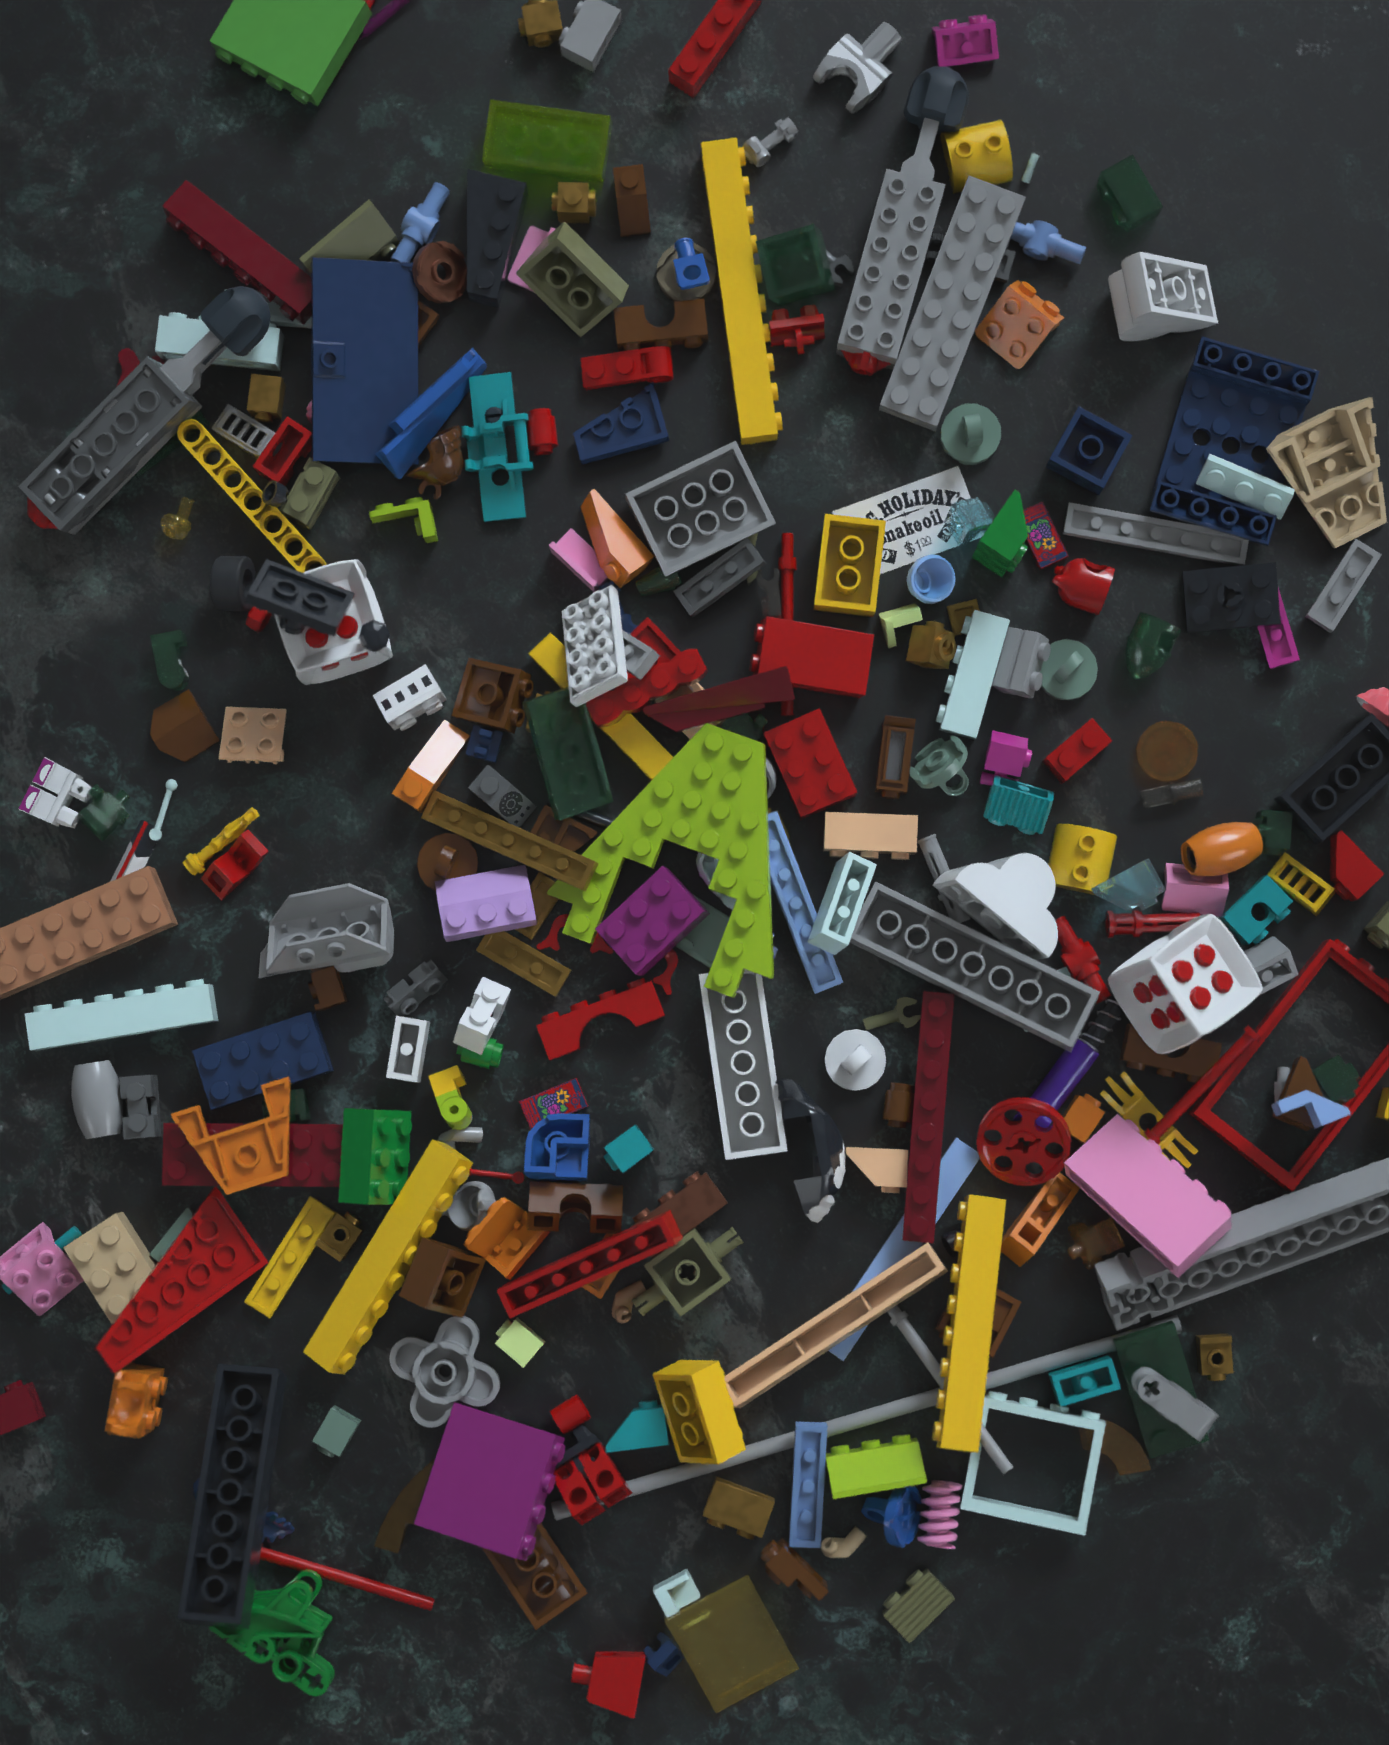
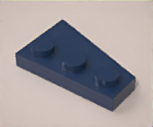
(625, 429)

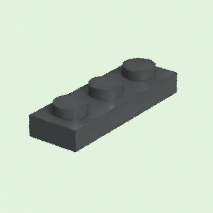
(719, 577)

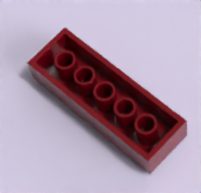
(312, 1156)

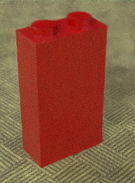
(815, 655)

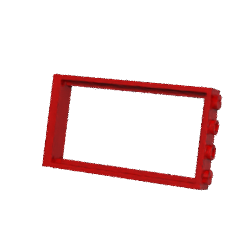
(1201, 1111)

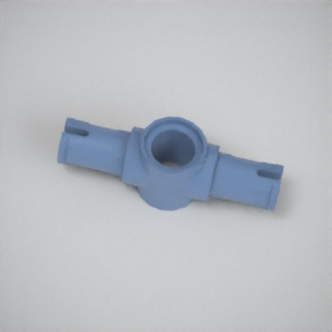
(420, 224)
(1043, 241)

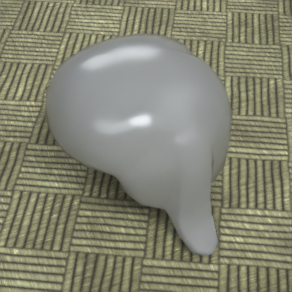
(470, 1205)

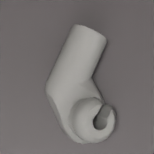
(469, 1134)

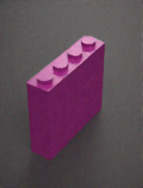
(490, 1481)

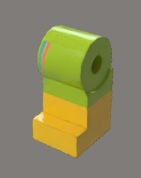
(449, 1099)

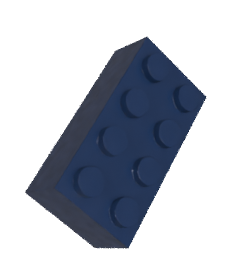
(241, 1064)

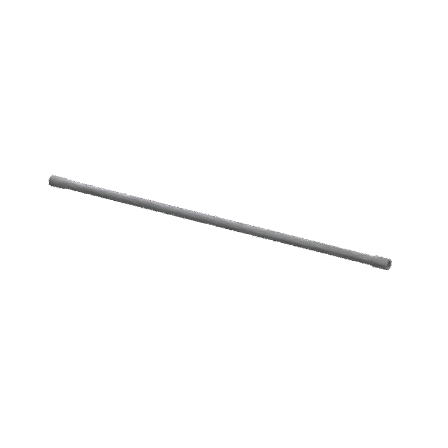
(873, 1415)

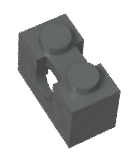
(136, 1093)

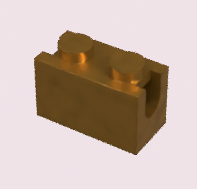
(738, 1508)

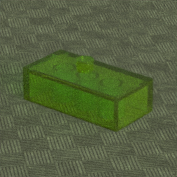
(547, 141)

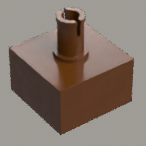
(442, 1277)

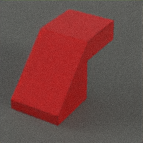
(235, 865)

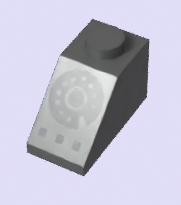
(502, 797)

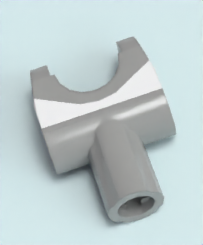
(861, 64)

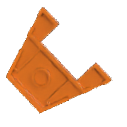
(248, 1152)

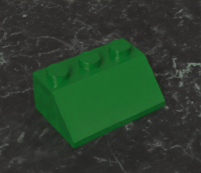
(1004, 540)

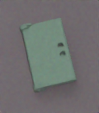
(705, 936)

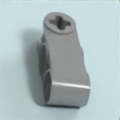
(1174, 1402)

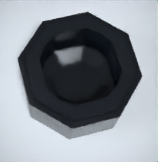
(374, 636)

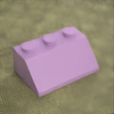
(485, 903)

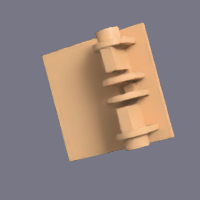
(253, 735)

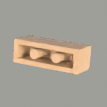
(870, 834)

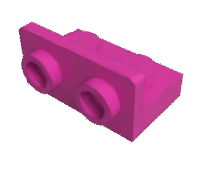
(966, 41)

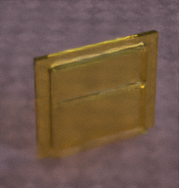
(731, 1643)

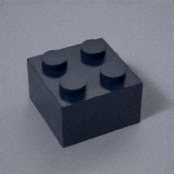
(1088, 451)

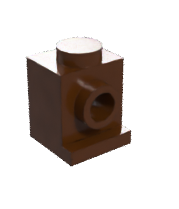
(327, 987)

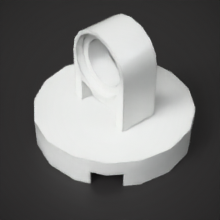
(855, 1059)

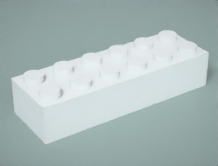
(744, 1069)

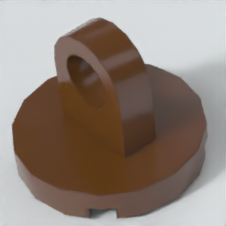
(446, 858)

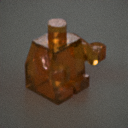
(1094, 1241)

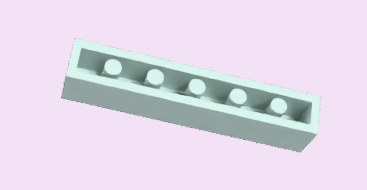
(121, 1017)

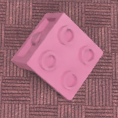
(38, 1270)

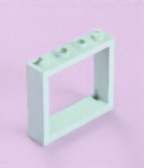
(1026, 1514)

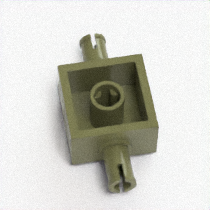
(687, 1292)

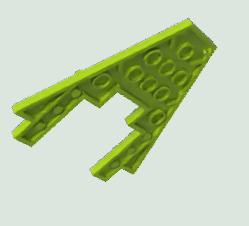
(710, 803)

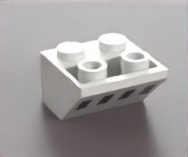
(410, 698)

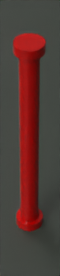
(1202, 1084)

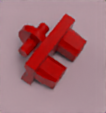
(797, 330)

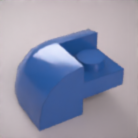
(558, 1148)

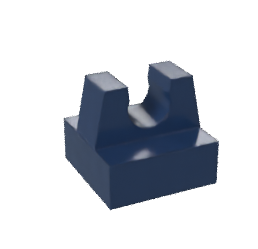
(484, 744)
(666, 1657)

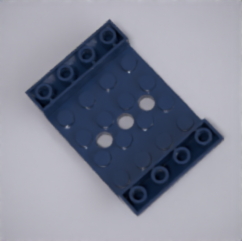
(1238, 399)

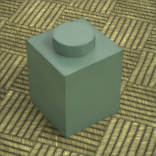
(336, 1432)

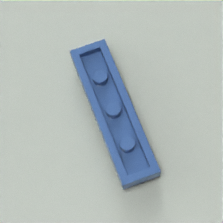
(807, 1484)

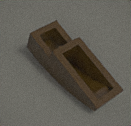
(403, 1512)

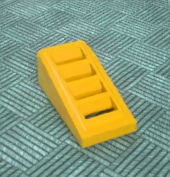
(1304, 900)

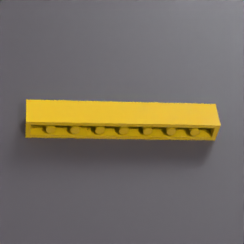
(388, 1258)
(970, 1323)

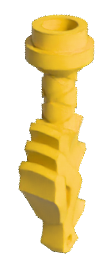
(195, 862)

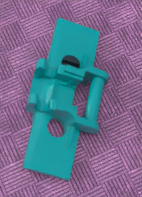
(487, 446)

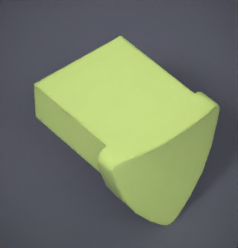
(896, 618)

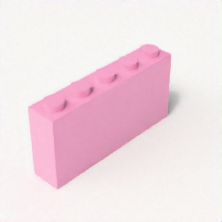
(1148, 1194)

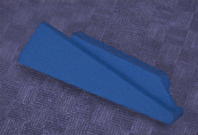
(428, 413)

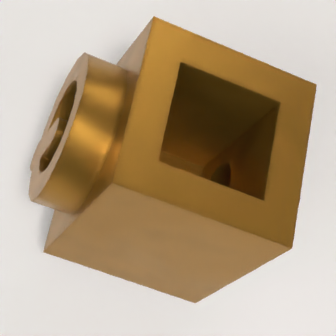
(540, 22)
(574, 202)
(931, 646)

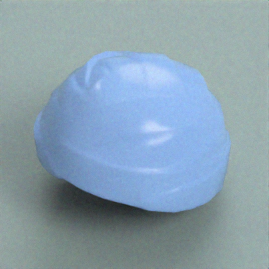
(931, 579)

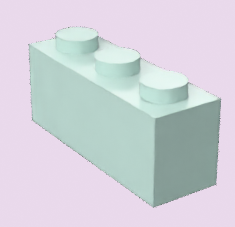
(842, 903)

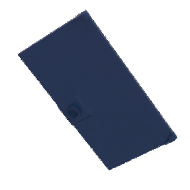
(361, 355)

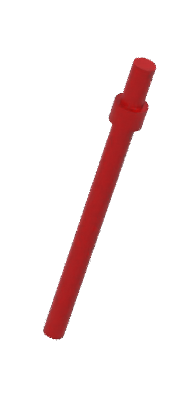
(787, 565)

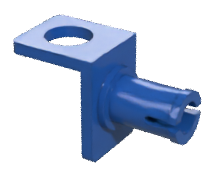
(689, 267)

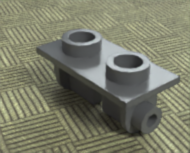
(405, 998)

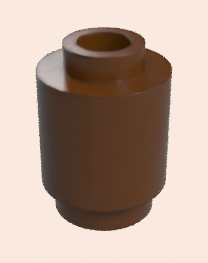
(899, 1105)

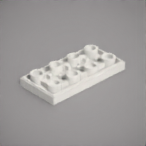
(594, 646)

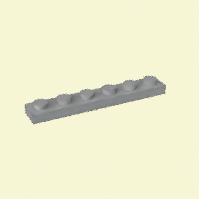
(1154, 534)

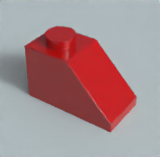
(1350, 868)

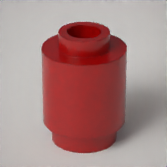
(541, 431)

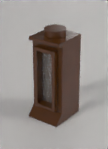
(895, 756)

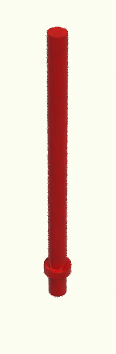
(347, 1578)

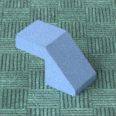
(1319, 1108)

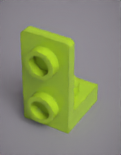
(424, 523)

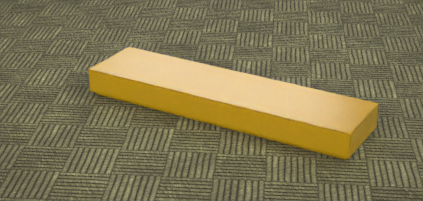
(290, 1257)

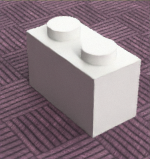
(408, 1049)

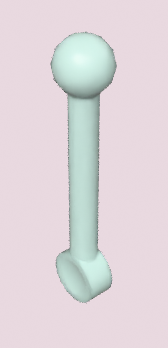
(155, 834)

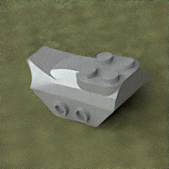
(329, 928)

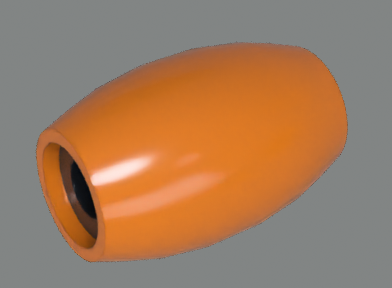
(1221, 849)

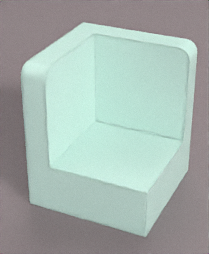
(676, 1592)

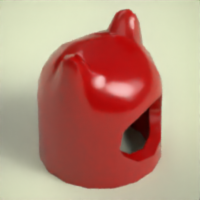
(1083, 584)

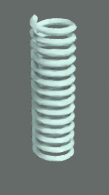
(1030, 168)

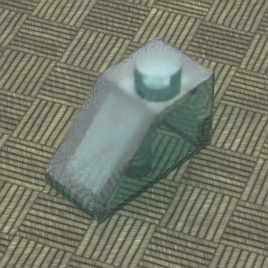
(1132, 887)

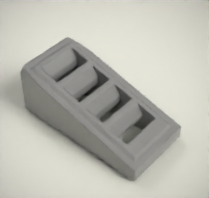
(249, 422)

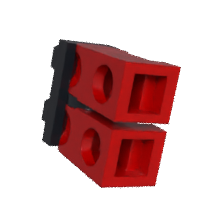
(589, 1462)

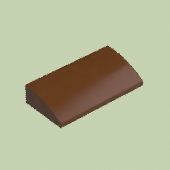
(543, 1582)

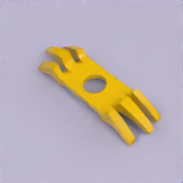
(1138, 1105)

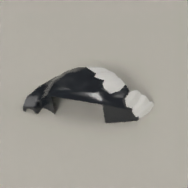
(829, 1165)

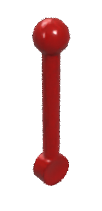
(517, 1177)

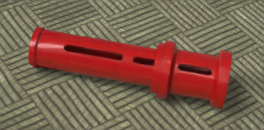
(1133, 922)

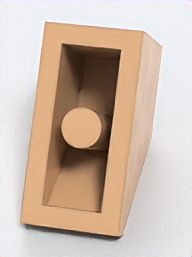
(882, 1166)

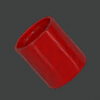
(570, 1414)

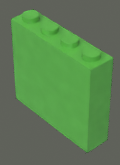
(291, 41)

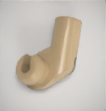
(843, 1546)

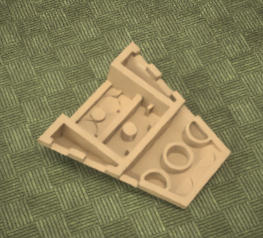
(1335, 470)

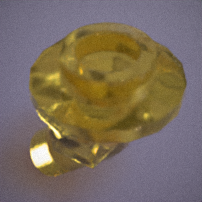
(178, 525)

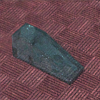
(968, 519)

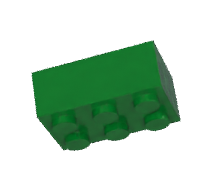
(374, 1155)

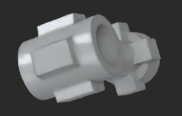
(757, 151)

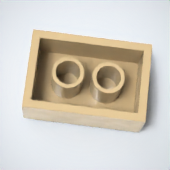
(111, 1262)

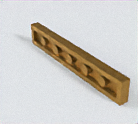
(510, 840)

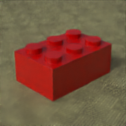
(809, 764)

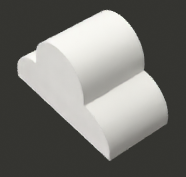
(1160, 297)
(1008, 900)

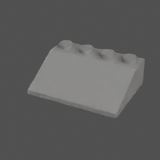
(699, 508)

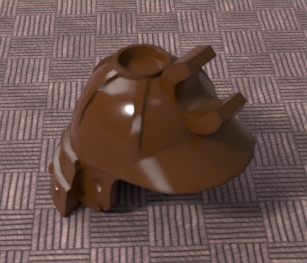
(444, 461)

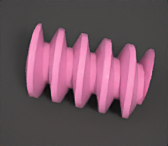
(940, 1514)

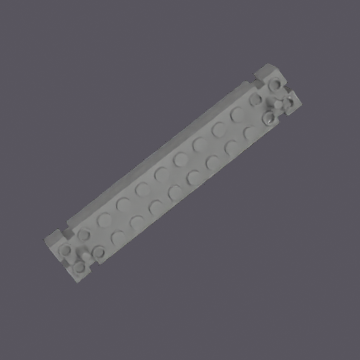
(1258, 1244)

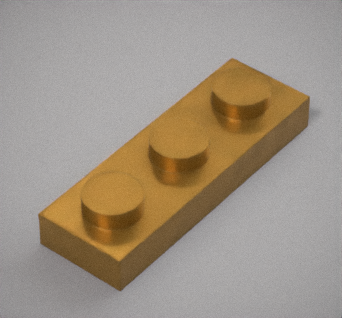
(524, 961)

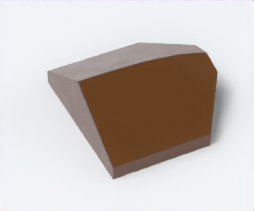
(182, 728)

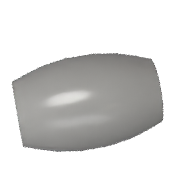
(97, 1099)

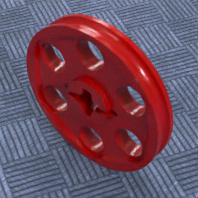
(1030, 1131)

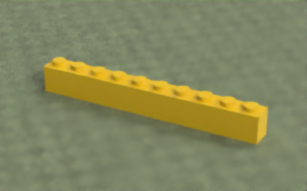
(739, 291)

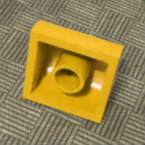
(978, 152)
(1081, 857)

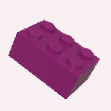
(652, 921)

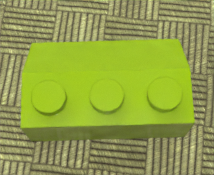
(875, 1466)

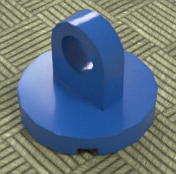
(897, 1514)

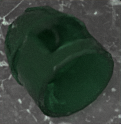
(1149, 645)

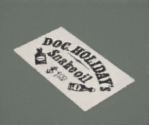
(914, 517)

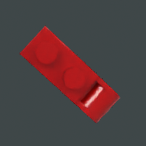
(627, 367)

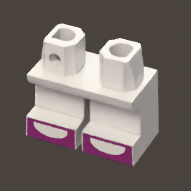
(53, 808)

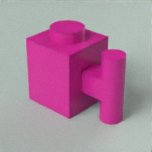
(1005, 756)

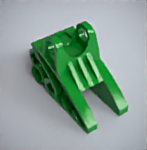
(285, 1615)

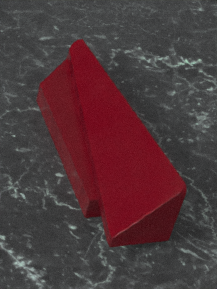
(723, 700)

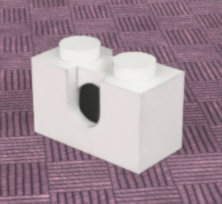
(476, 1023)

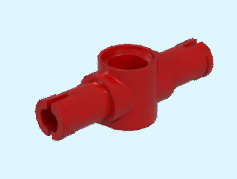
(1080, 959)

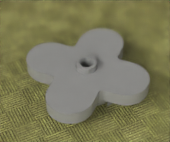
(434, 1393)

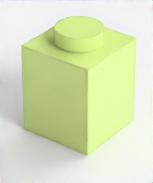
(518, 1341)

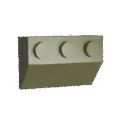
(359, 237)
(573, 279)

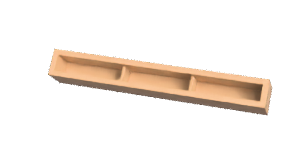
(834, 1325)

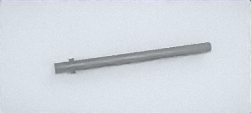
(900, 1320)

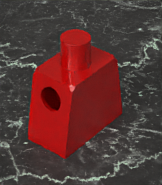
(613, 1680)

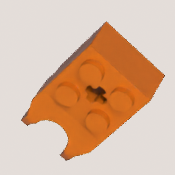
(136, 1400)

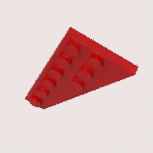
(195, 1271)

